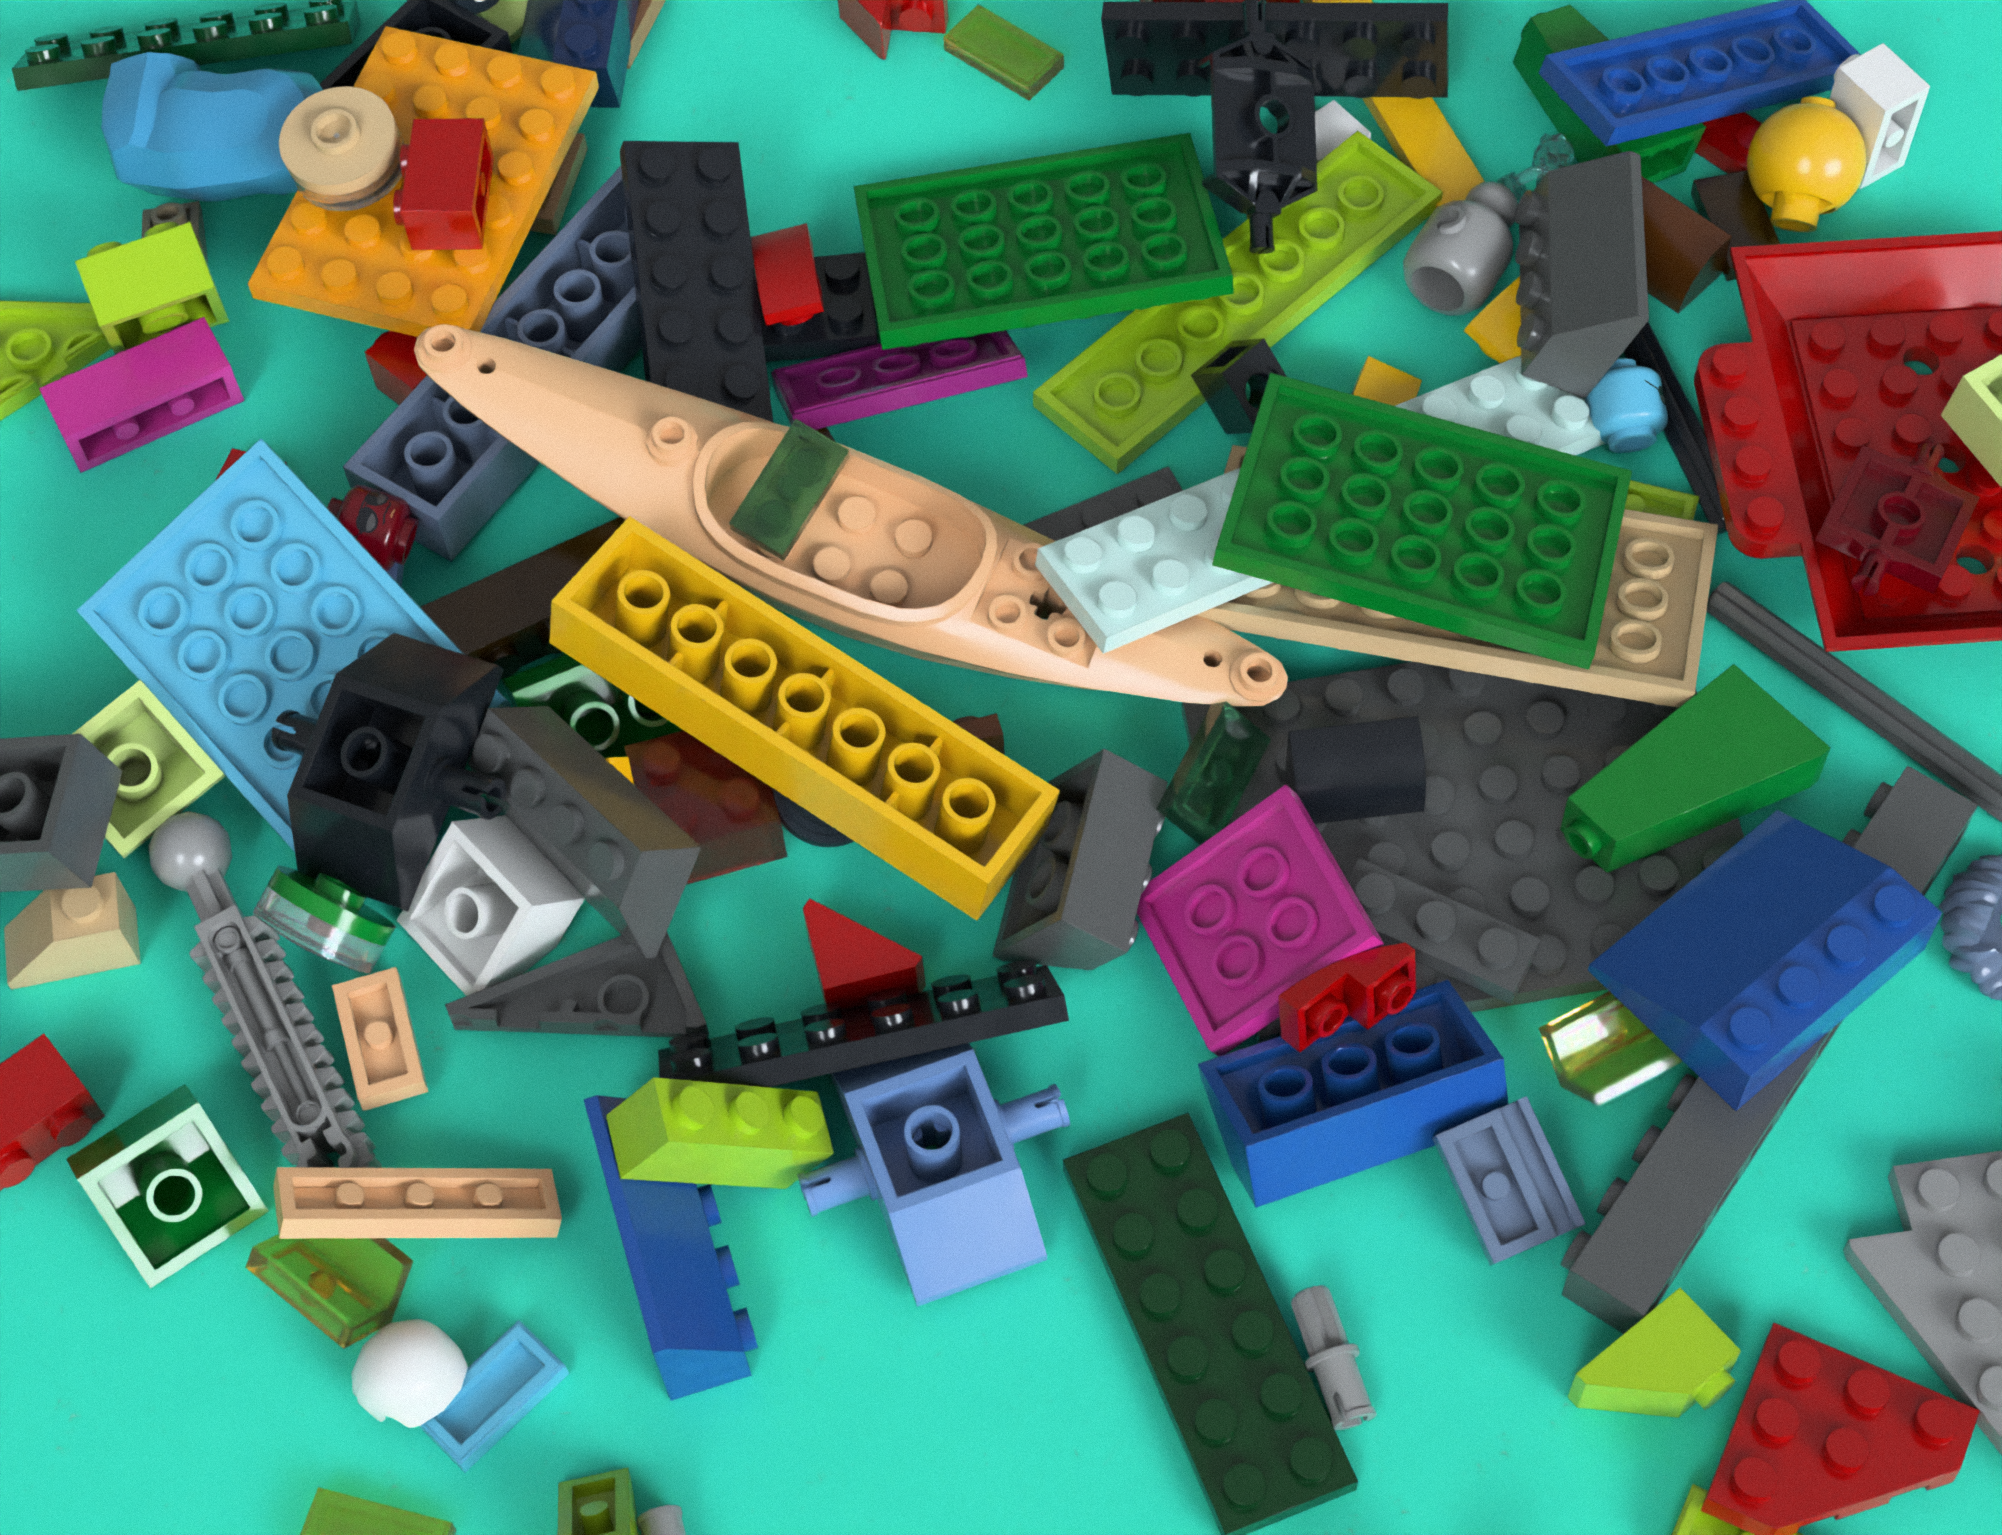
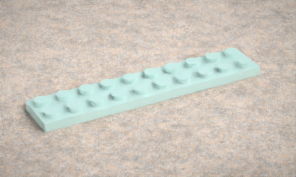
(1158, 559)

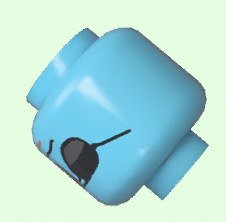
(1628, 407)

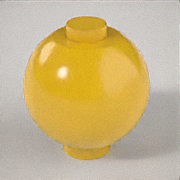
(1806, 162)

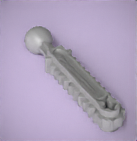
(261, 1002)

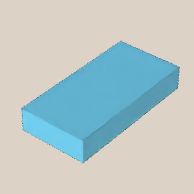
(495, 1395)

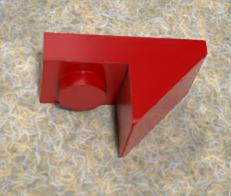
(876, 18)

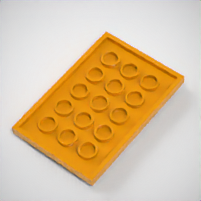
(361, 261)

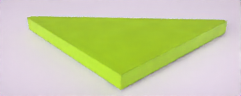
(42, 345)

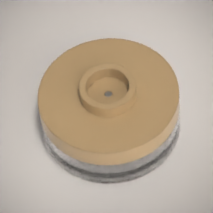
(342, 148)

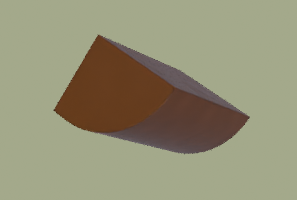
(1680, 248)

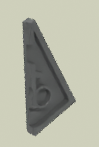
(591, 993)

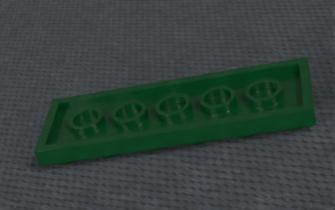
(213, 40)
(1209, 1327)

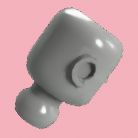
(1462, 250)

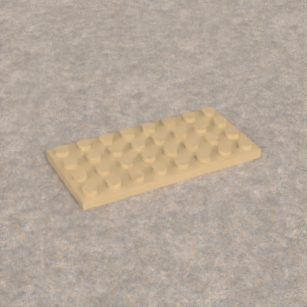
(1644, 643)

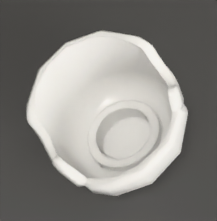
(408, 1372)

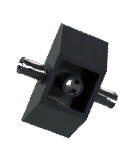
(388, 765)

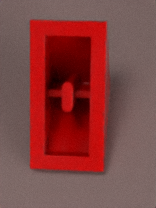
(857, 960)

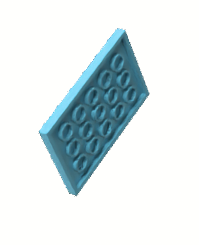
(250, 616)

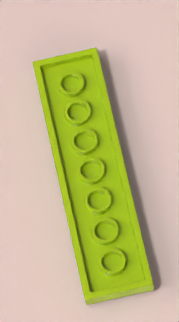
(1138, 374)

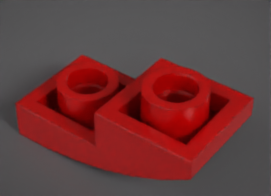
(787, 275)
(1358, 986)

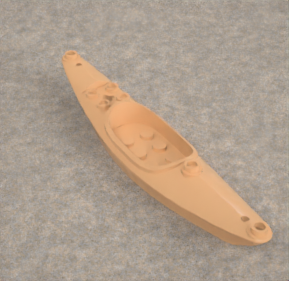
(878, 559)

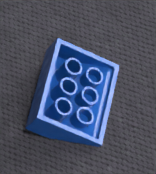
(1766, 953)

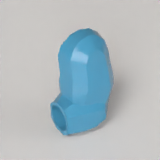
(199, 129)

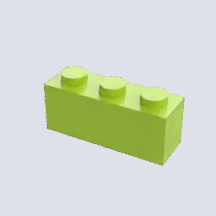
(718, 1134)

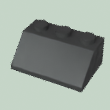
(1086, 874)

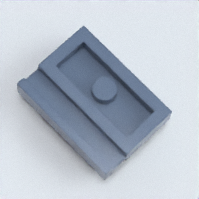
(1508, 1180)

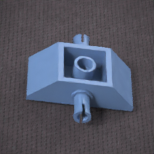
(950, 1210)

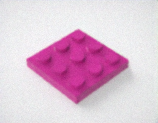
(1252, 918)

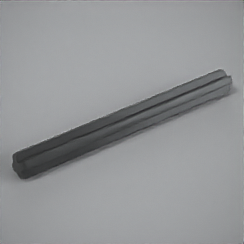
(1858, 697)

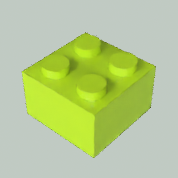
(150, 285)

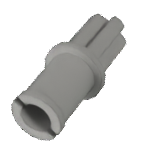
(1332, 1358)

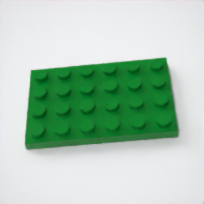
(1040, 241)
(1426, 520)

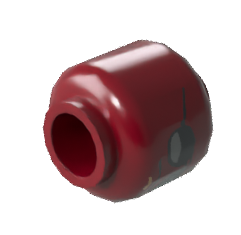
(378, 523)

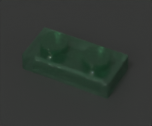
(789, 489)
(1213, 773)

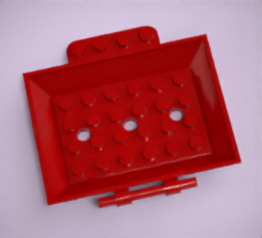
(1831, 376)

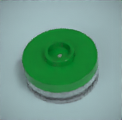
(324, 918)

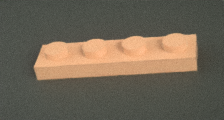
(416, 1203)

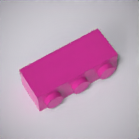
(142, 394)

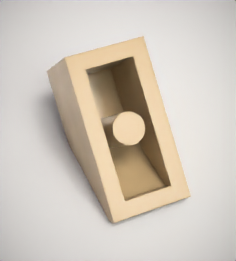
(72, 934)

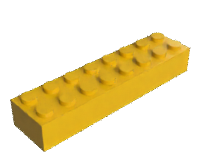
(802, 716)

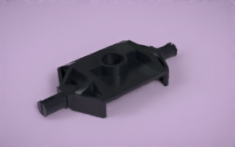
(1252, 166)

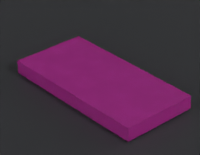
(881, 381)

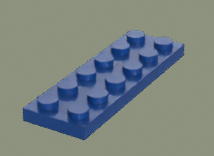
(1698, 70)

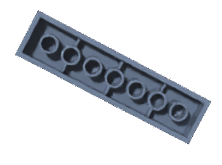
(568, 302)

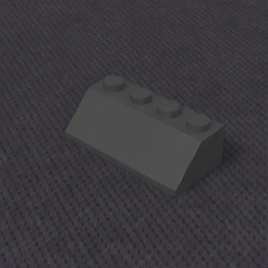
(1581, 271)
(587, 820)

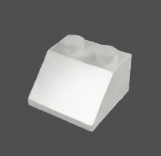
(489, 904)

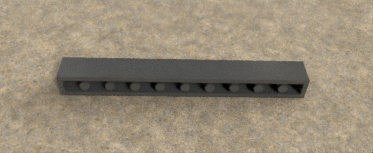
(1706, 1143)

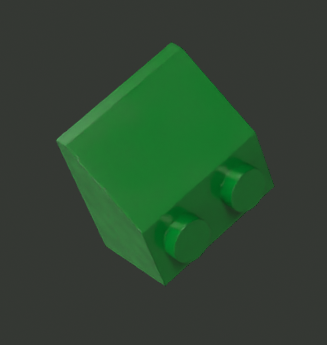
(167, 1185)

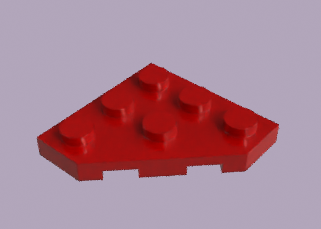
(1830, 1439)

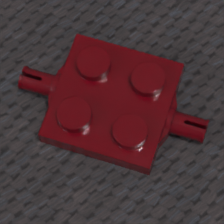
(1898, 518)

